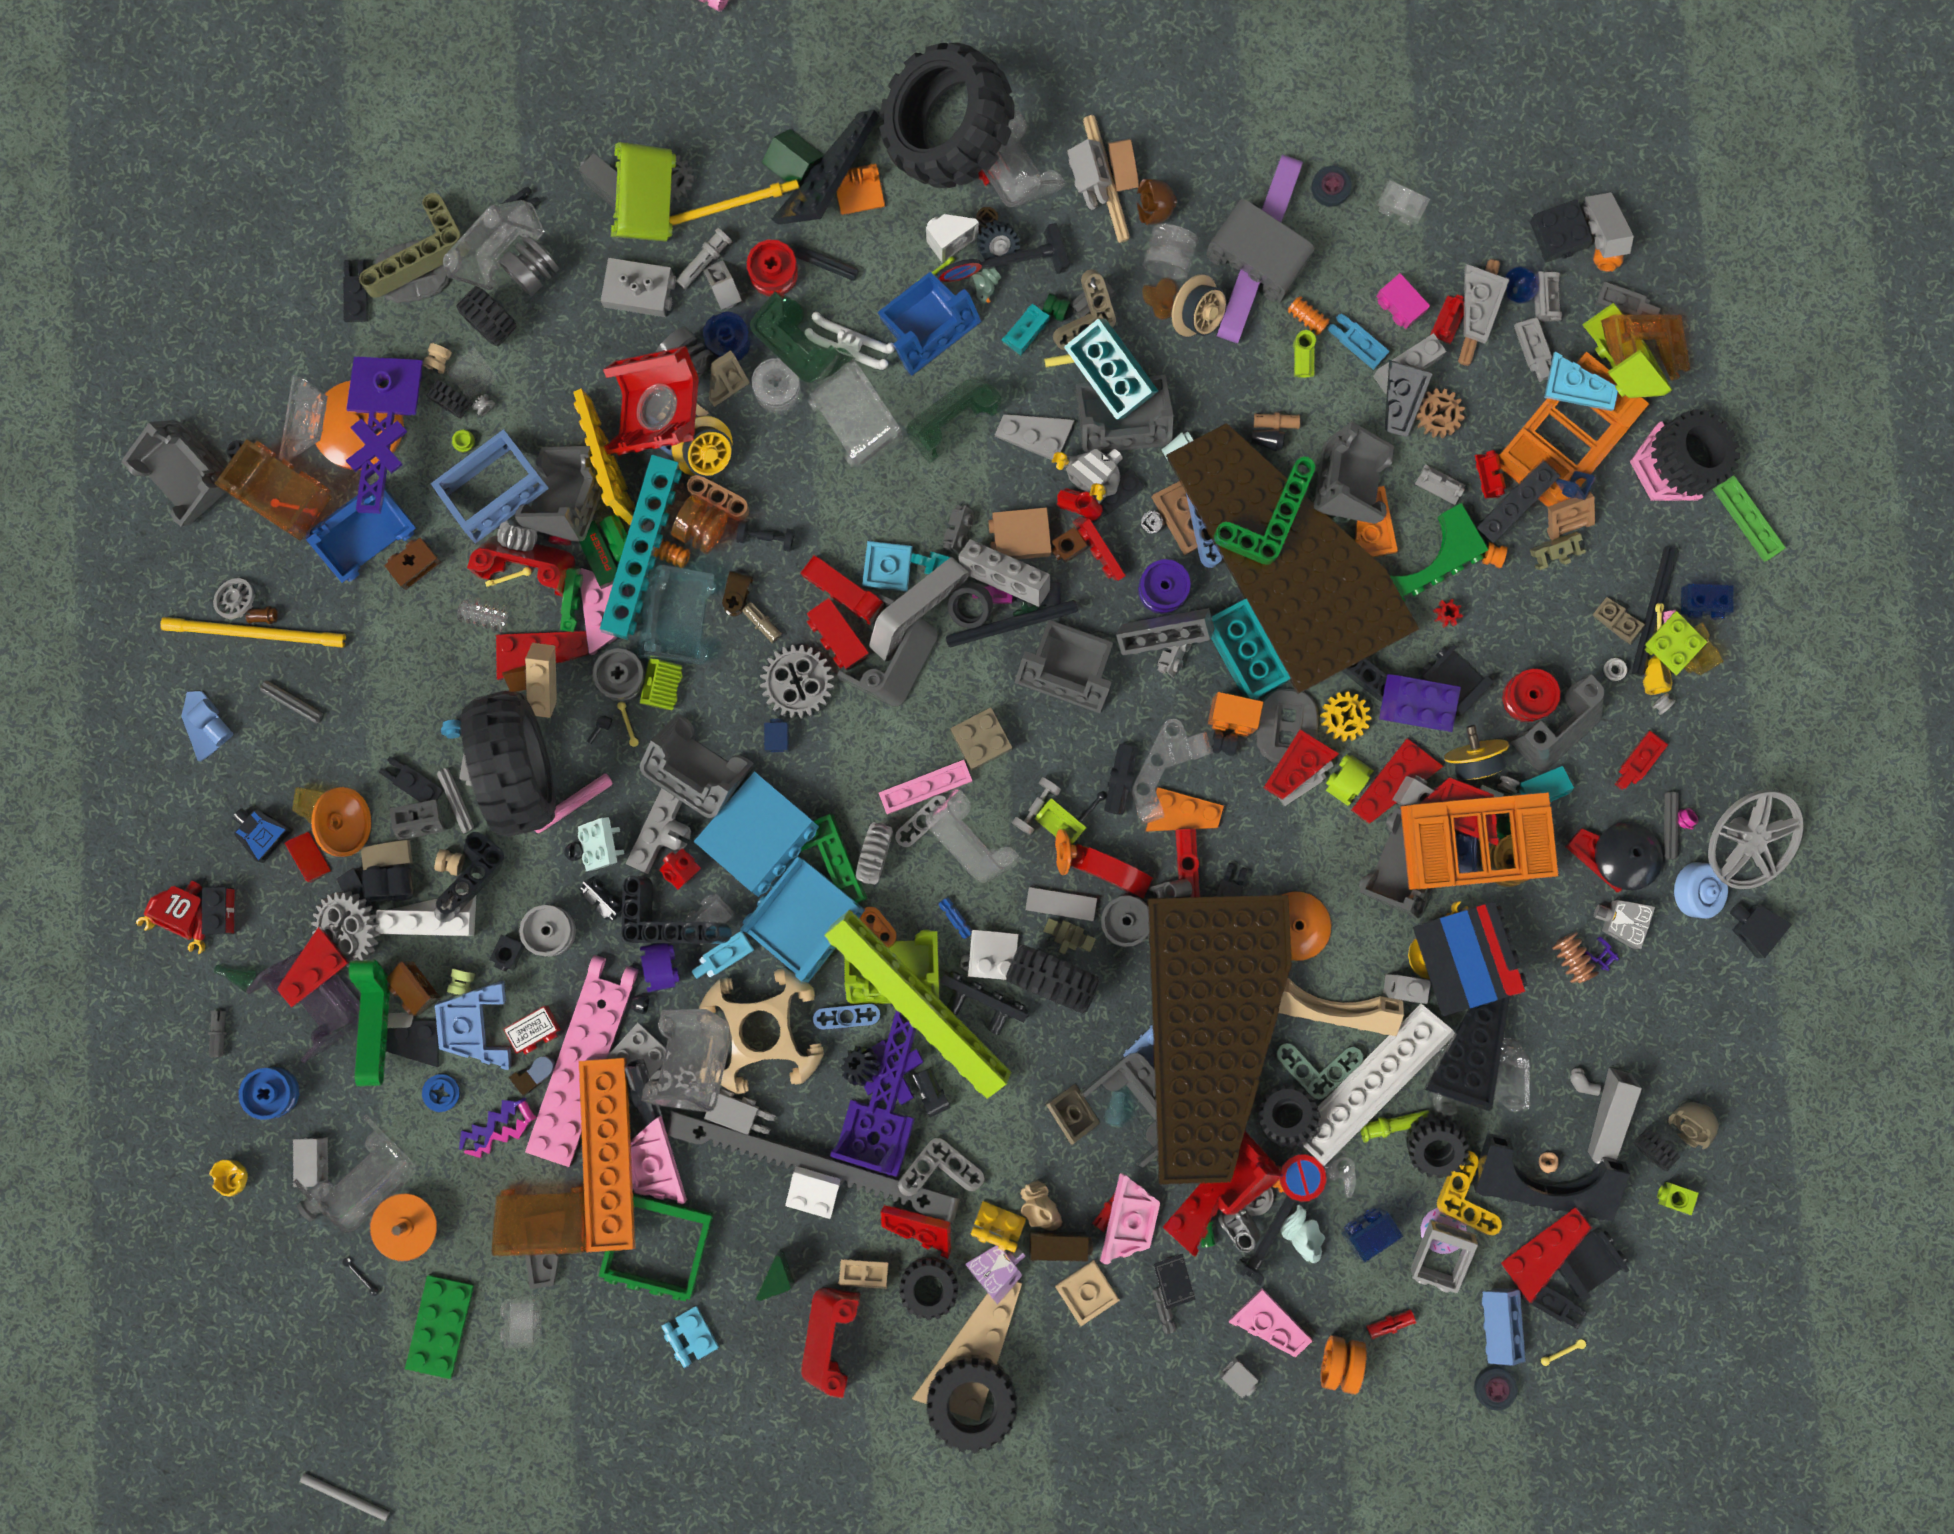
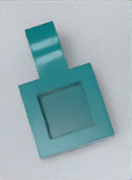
(930, 563)

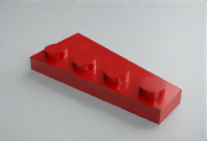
(1406, 761)

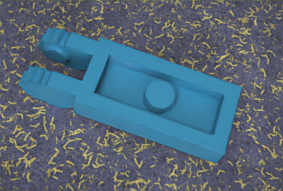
(1359, 342)

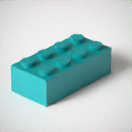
(1111, 369)
(1247, 651)

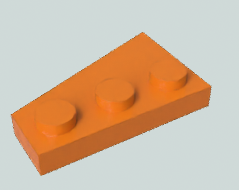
(1377, 538)
(1185, 813)

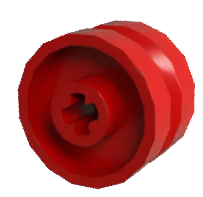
(772, 267)
(1543, 700)

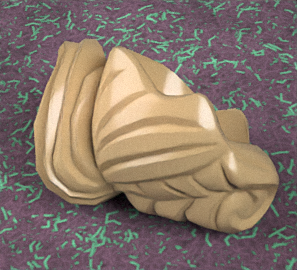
(1039, 1207)

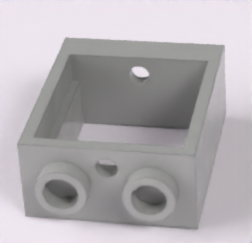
(1454, 1237)

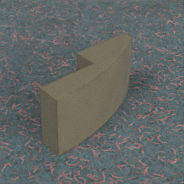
(1618, 621)
(387, 854)

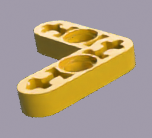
(1457, 1197)

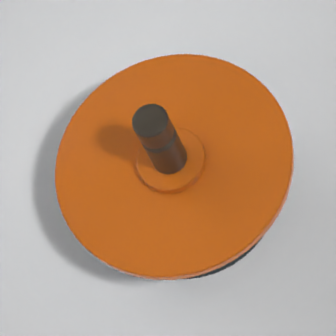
(403, 1227)

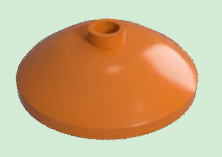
(341, 822)
(1316, 925)

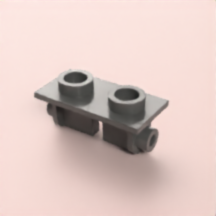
(962, 519)

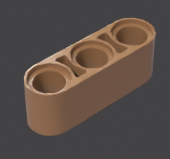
(711, 489)

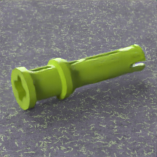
(1384, 1126)

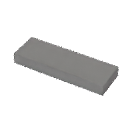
(1061, 904)

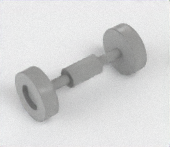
(1036, 806)

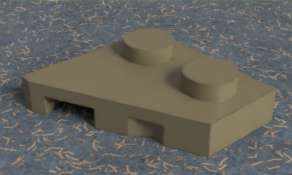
(725, 378)

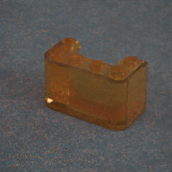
(274, 489)

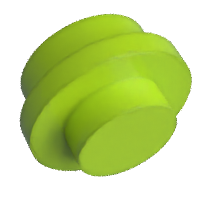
(463, 441)

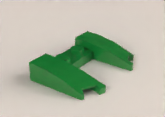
(836, 857)

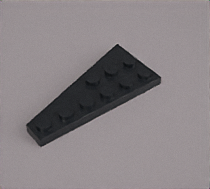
(1473, 1057)

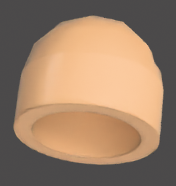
(1552, 1158)

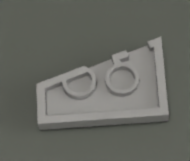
(1481, 301)

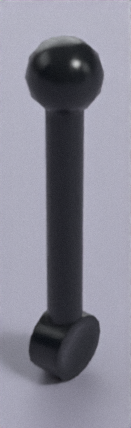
(1100, 797)
(347, 1262)

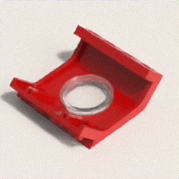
(656, 400)

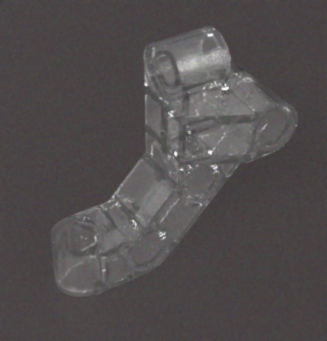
(1174, 751)

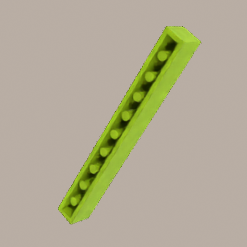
(917, 1004)

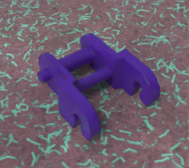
(1606, 950)

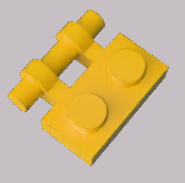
(1000, 1222)

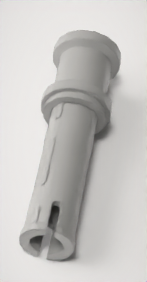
(710, 251)

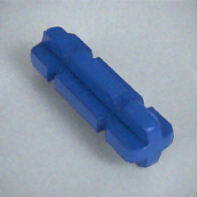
(955, 918)

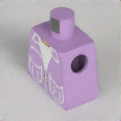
(997, 1271)

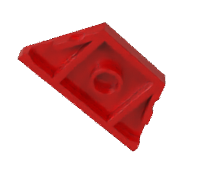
(1455, 791)

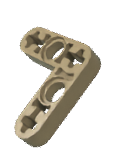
(1090, 294)

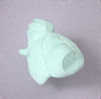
(1304, 1235)

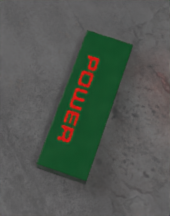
(599, 556)

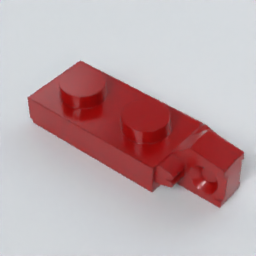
(1640, 759)

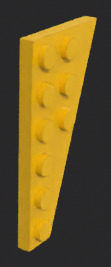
(608, 470)

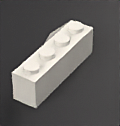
(421, 920)

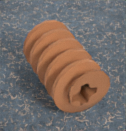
(1575, 958)

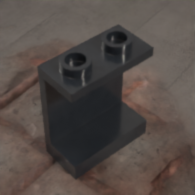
(1454, 671)
(1592, 1263)

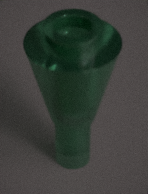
(240, 977)

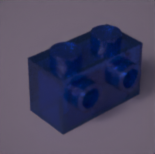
(1707, 600)

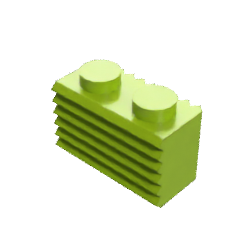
(661, 684)

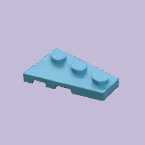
(1575, 385)

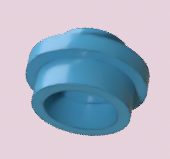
(451, 729)

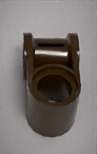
(736, 589)

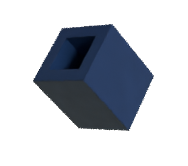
(776, 736)

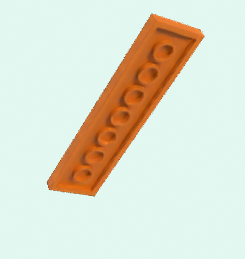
(606, 1155)

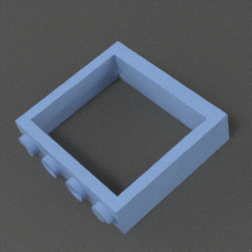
(503, 506)

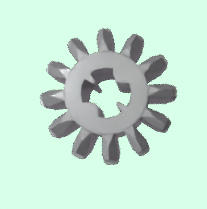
(516, 537)

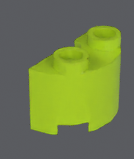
(1349, 779)

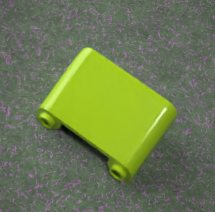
(643, 192)
(917, 955)

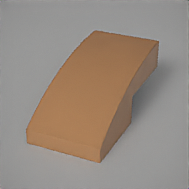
(1123, 165)

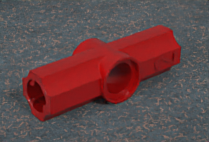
(1187, 847)

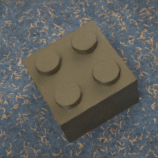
(981, 739)

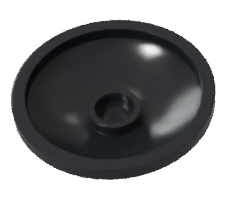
(1616, 857)

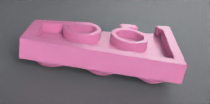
(1270, 1322)

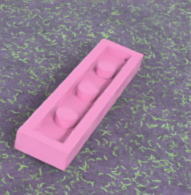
(925, 787)

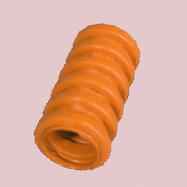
(1308, 315)
(672, 553)

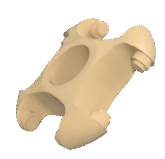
(780, 1009)

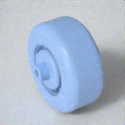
(1700, 891)

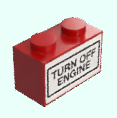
(532, 1030)

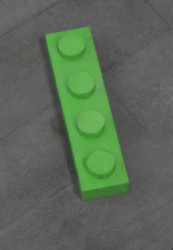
(1749, 518)

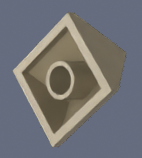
(1072, 1113)

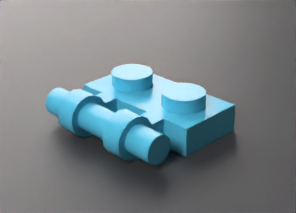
(696, 1332)

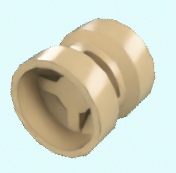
(437, 358)
(449, 862)

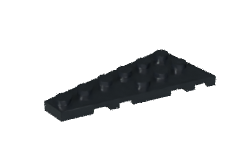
(826, 176)

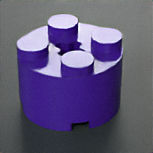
(658, 966)

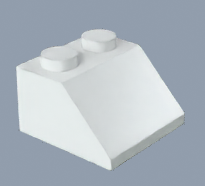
(950, 234)

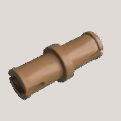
(1276, 421)

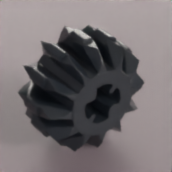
(860, 1066)

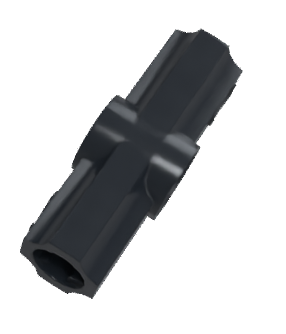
(1120, 779)
(638, 1077)

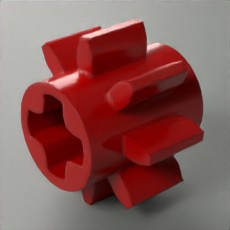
(1447, 619)

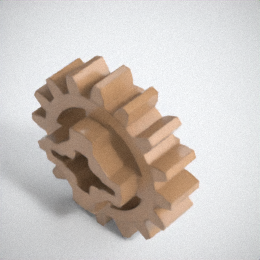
(1444, 421)

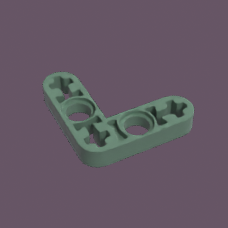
(1315, 1077)

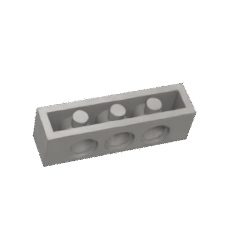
(1005, 572)

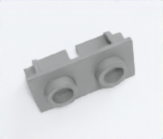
(1440, 484)
(1172, 662)

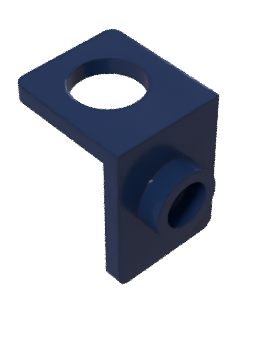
(1572, 490)

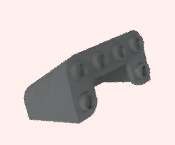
(1586, 701)

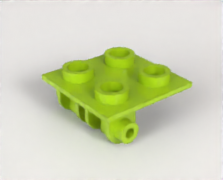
(1675, 643)

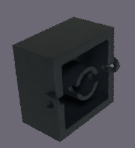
(1561, 231)

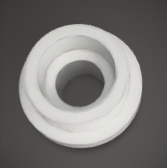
(1621, 667)

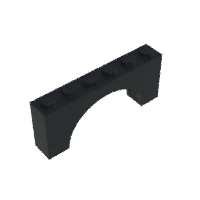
(1594, 1195)

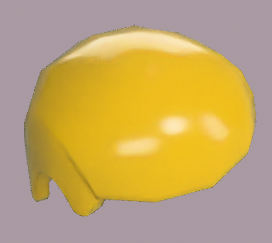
(222, 1173)

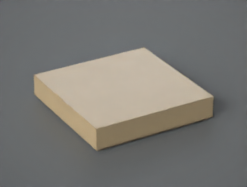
(1087, 1292)

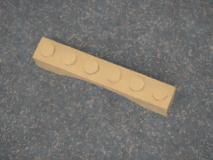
(1374, 1015)

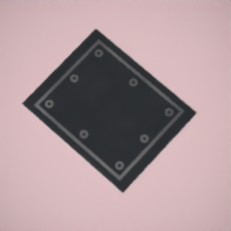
(1174, 1281)

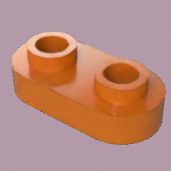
(879, 926)

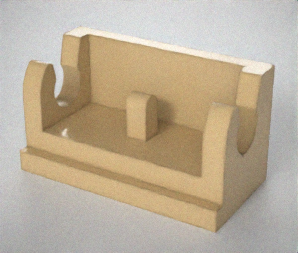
(863, 1274)

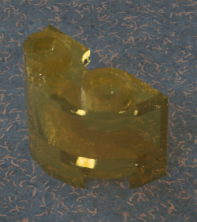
(1707, 657)

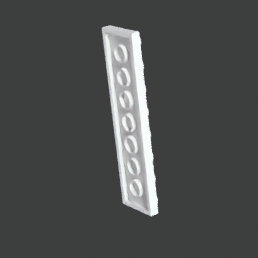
(1377, 1081)

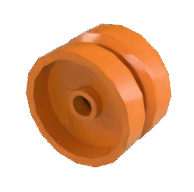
(1343, 1365)

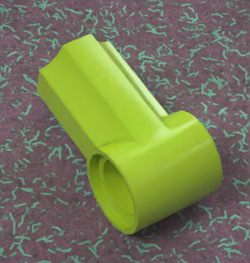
(1304, 355)

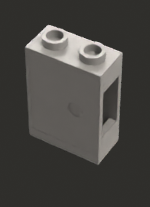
(637, 287)

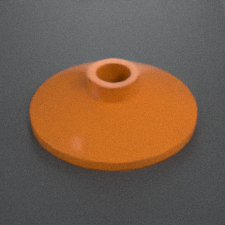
(1065, 851)

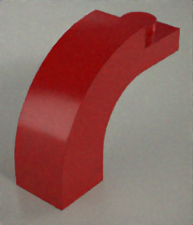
(1111, 870)

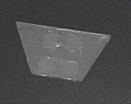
(303, 418)

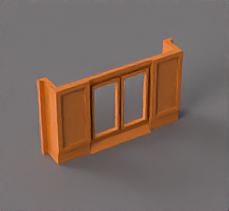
(1530, 448)
(1432, 841)

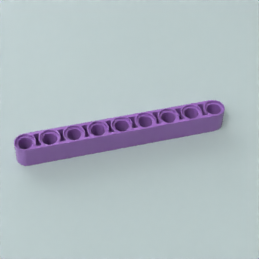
(1245, 287)

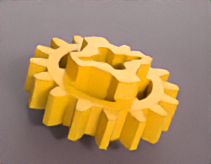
(1354, 721)

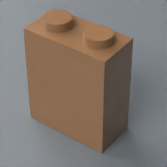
(1021, 533)

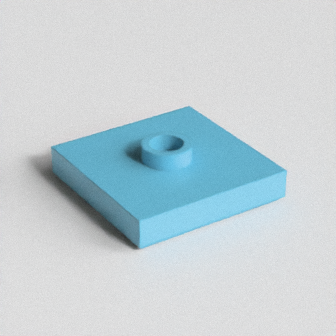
(887, 566)

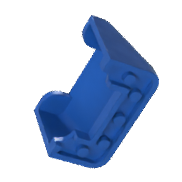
(352, 538)

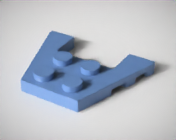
(462, 1025)

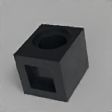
(507, 942)

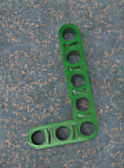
(1277, 519)
(373, 1021)

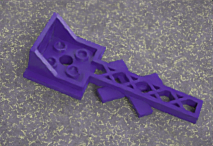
(397, 398)
(864, 1120)

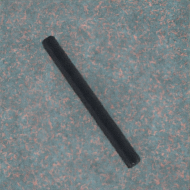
(1658, 596)
(1012, 623)

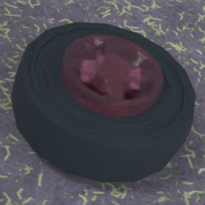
(1335, 178)
(1502, 1395)

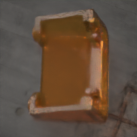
(539, 1223)

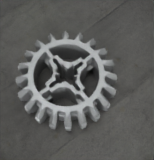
(874, 853)

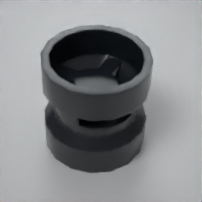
(1225, 743)

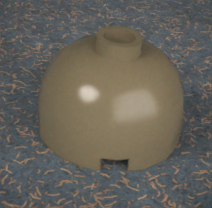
(1699, 1124)

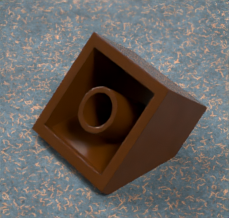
(412, 988)

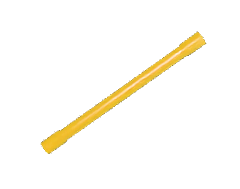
(183, 625)

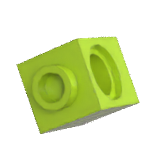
(1686, 1201)

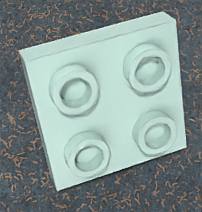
(598, 844)

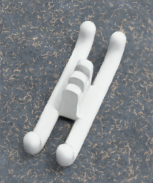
(849, 340)

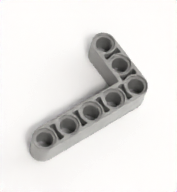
(913, 605)

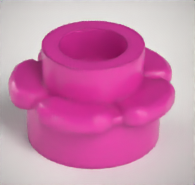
(1687, 818)

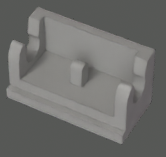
(1547, 298)
(310, 1160)

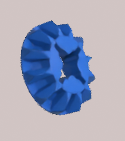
(435, 1083)

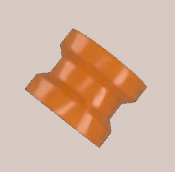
(1495, 555)

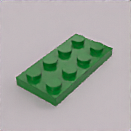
(439, 1326)

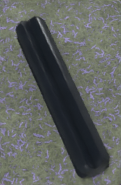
(826, 262)

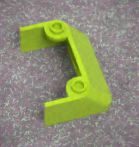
(1637, 374)

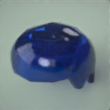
(1526, 284)

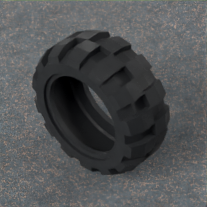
(913, 98)
(508, 763)

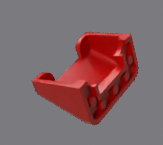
(551, 562)
(1251, 1178)
(826, 1309)

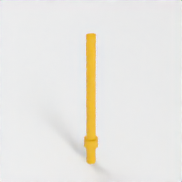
(775, 190)

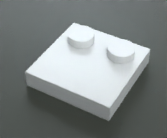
(991, 954)
(813, 1192)

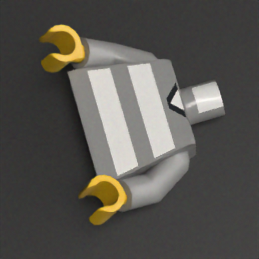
(1092, 471)

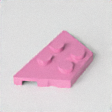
(1653, 485)
(594, 606)
(654, 1164)
(1130, 1221)

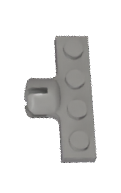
(659, 831)

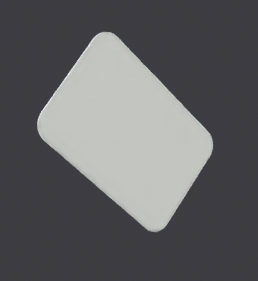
(399, 1020)

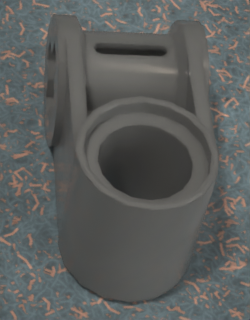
(1174, 889)
(1238, 1226)

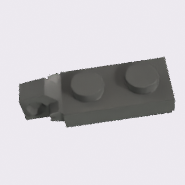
(1627, 301)

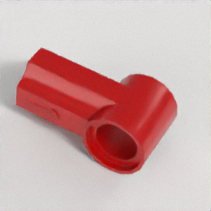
(1079, 503)

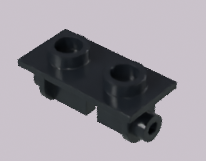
(594, 890)

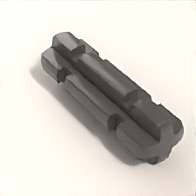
(1165, 1315)

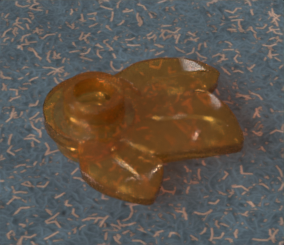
(1159, 296)

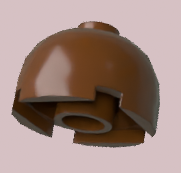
(1155, 198)

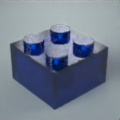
(1371, 1234)

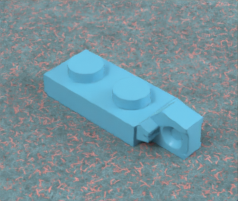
(723, 956)

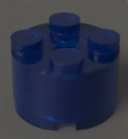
(722, 326)

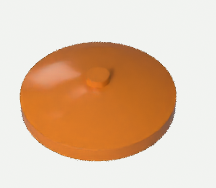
(337, 438)

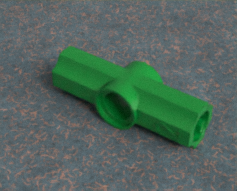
(617, 537)

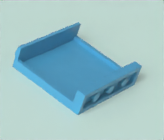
(756, 834)
(797, 916)

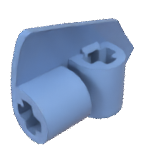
(204, 725)

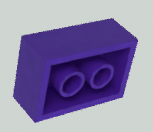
(1419, 703)

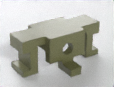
(1568, 543)
(1068, 936)

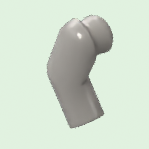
(1582, 1085)

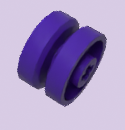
(1160, 599)

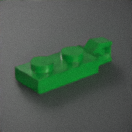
(570, 600)

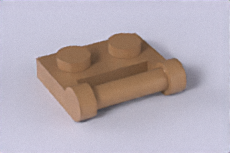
(1570, 515)

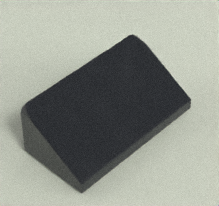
(352, 882)

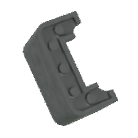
(1261, 248)

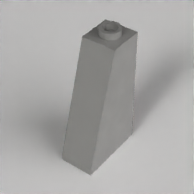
(1614, 1114)

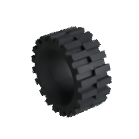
(1680, 467)

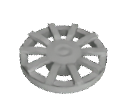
(234, 598)

